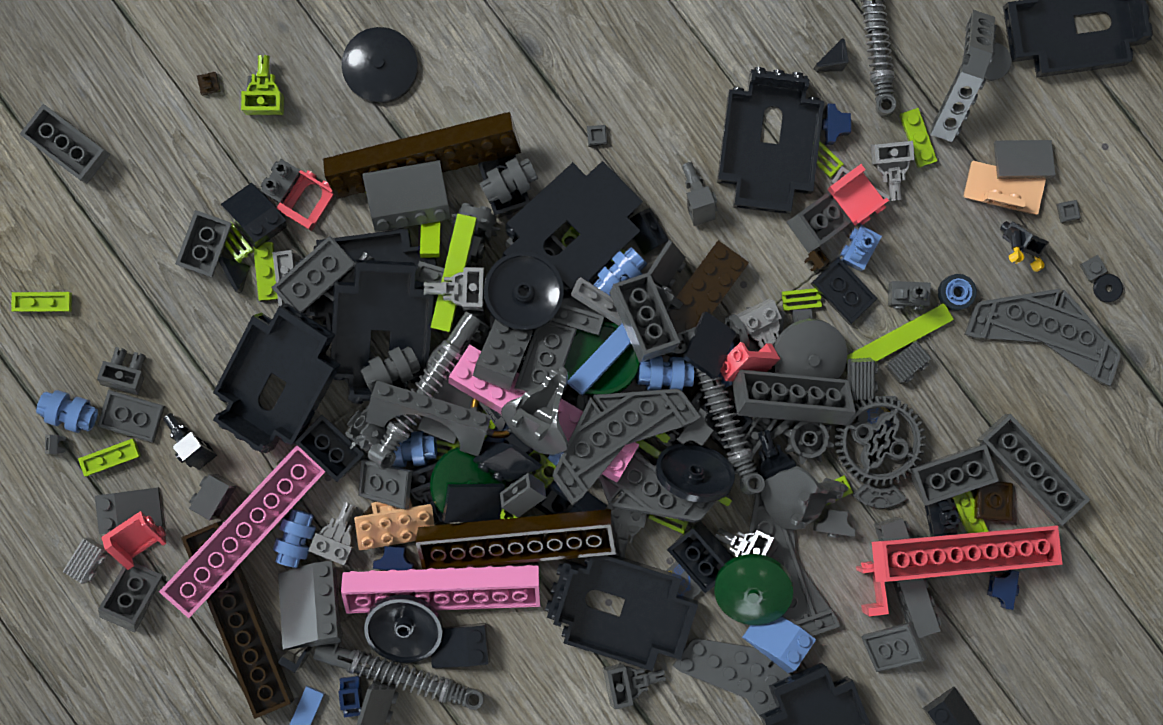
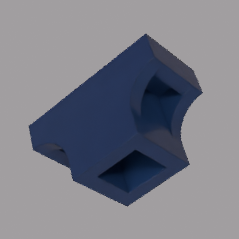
(835, 124)
(393, 559)
(1004, 588)
(350, 696)

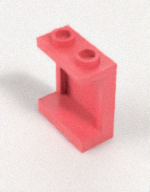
(742, 359)
(132, 538)

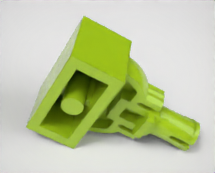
(262, 93)

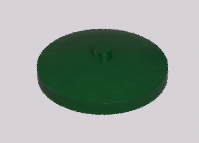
(617, 376)
(455, 468)
(753, 589)

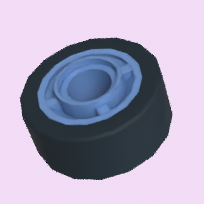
(964, 284)

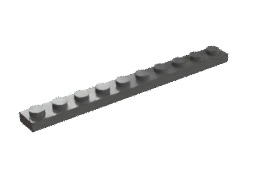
(566, 315)

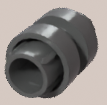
(502, 183)
(400, 365)

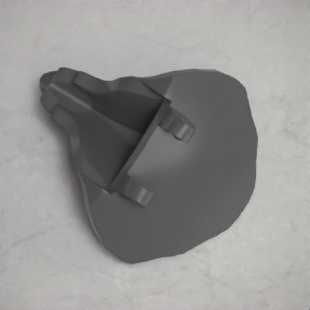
(535, 415)
(797, 499)

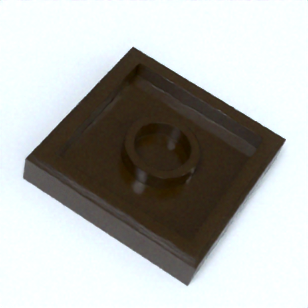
(994, 502)

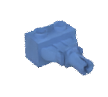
(860, 248)

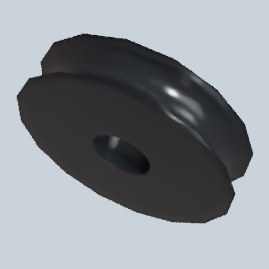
(1100, 291)

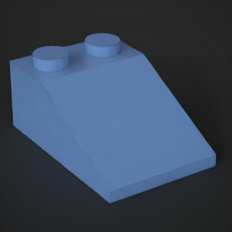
(780, 642)

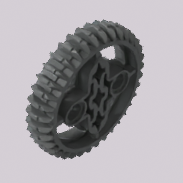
(876, 448)

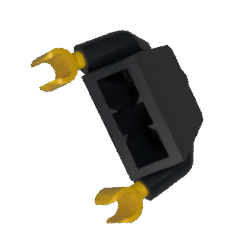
(1026, 241)

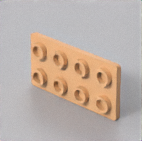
(1011, 193)
(391, 525)

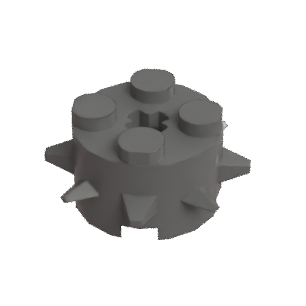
(486, 221)
(364, 433)
(805, 449)

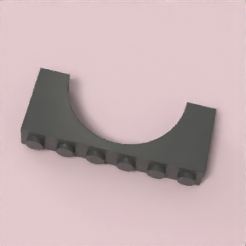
(392, 401)

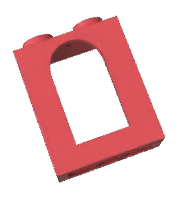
(305, 180)

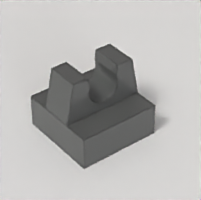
(51, 444)

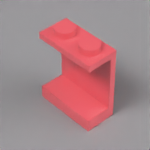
(857, 196)
(881, 605)

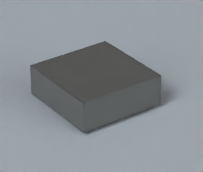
(596, 135)
(1068, 211)

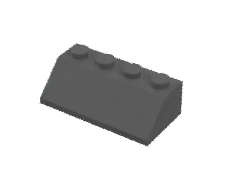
(954, 474)

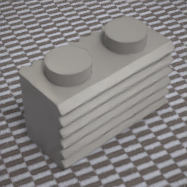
(85, 561)

